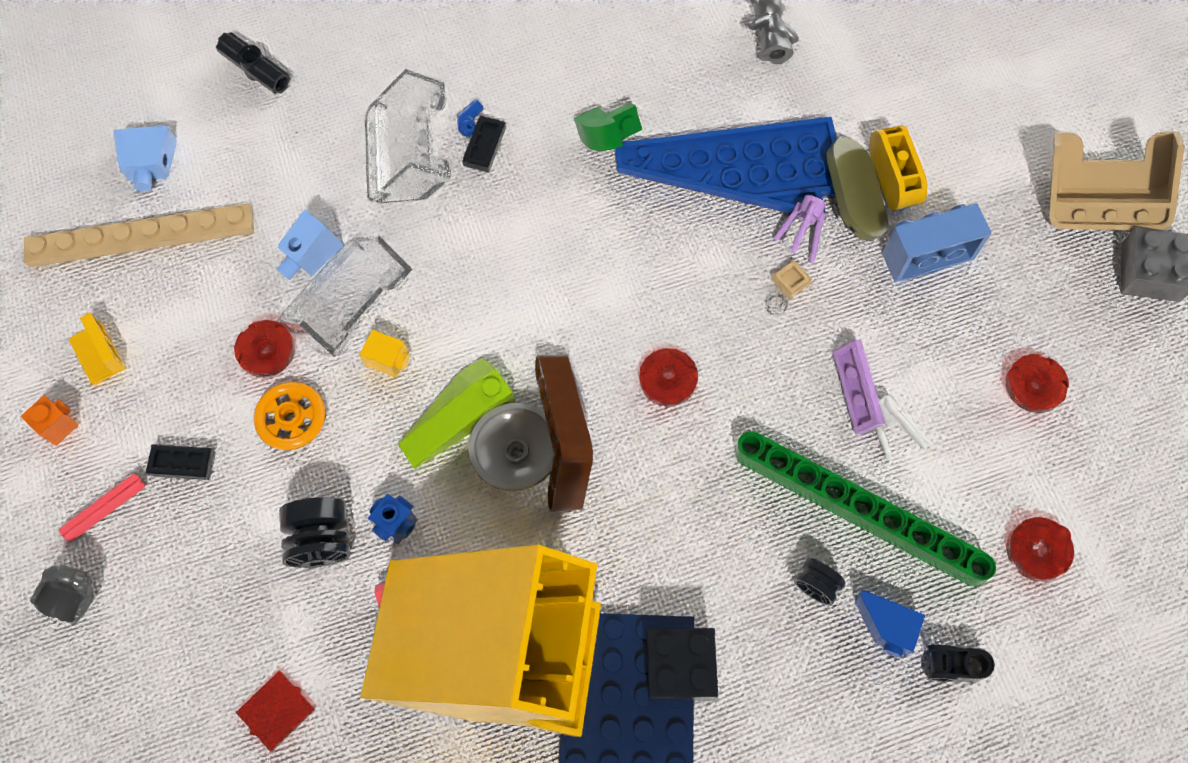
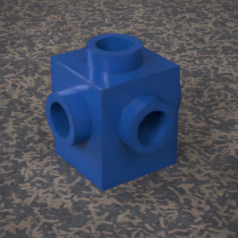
(397, 527)

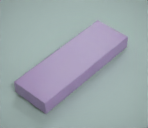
(858, 387)

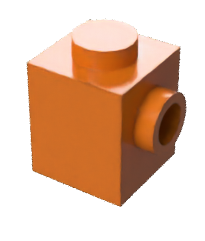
(50, 419)

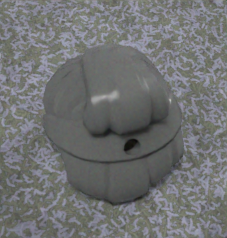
(63, 593)

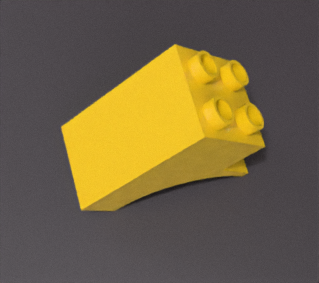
(488, 637)

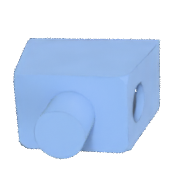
(145, 154)
(307, 246)

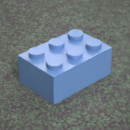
(935, 242)

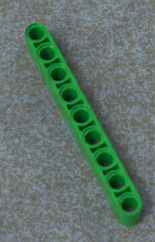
(877, 507)

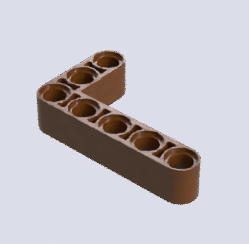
(567, 433)

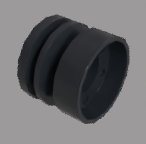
(314, 532)

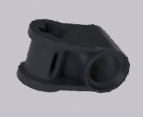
(952, 663)

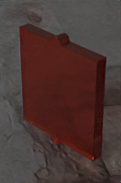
(275, 711)

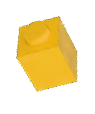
(385, 353)

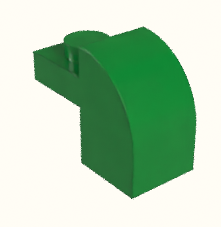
(606, 131)

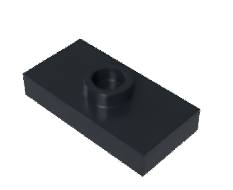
(484, 144)
(180, 462)

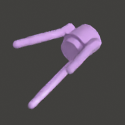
(810, 212)

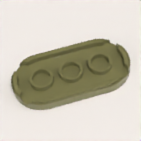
(857, 189)

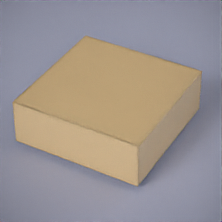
(791, 279)

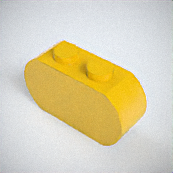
(898, 167)

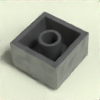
(1155, 264)

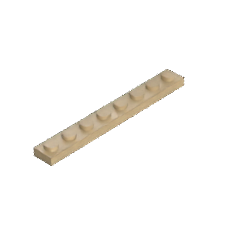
(138, 235)

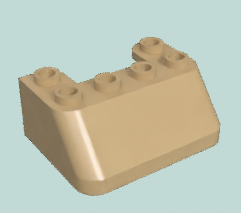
(1115, 191)

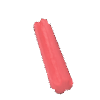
(101, 507)

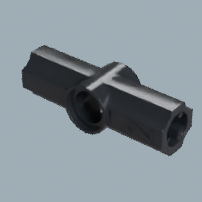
(253, 63)

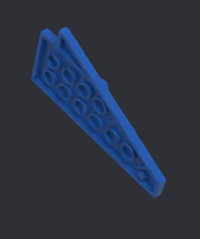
(751, 164)

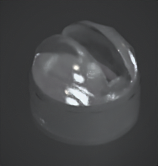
(781, 303)

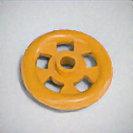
(298, 437)

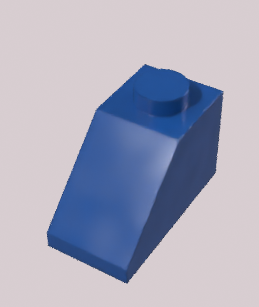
(890, 624)

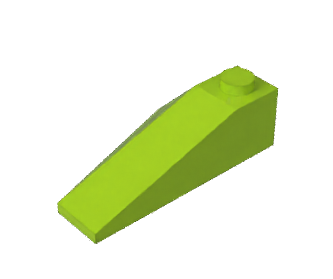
(456, 412)

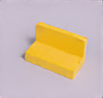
(96, 350)

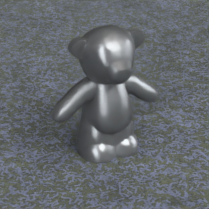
(774, 33)

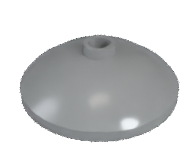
(502, 433)

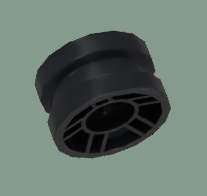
(819, 581)

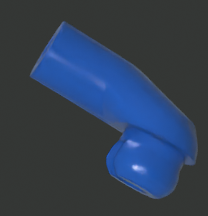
(466, 117)

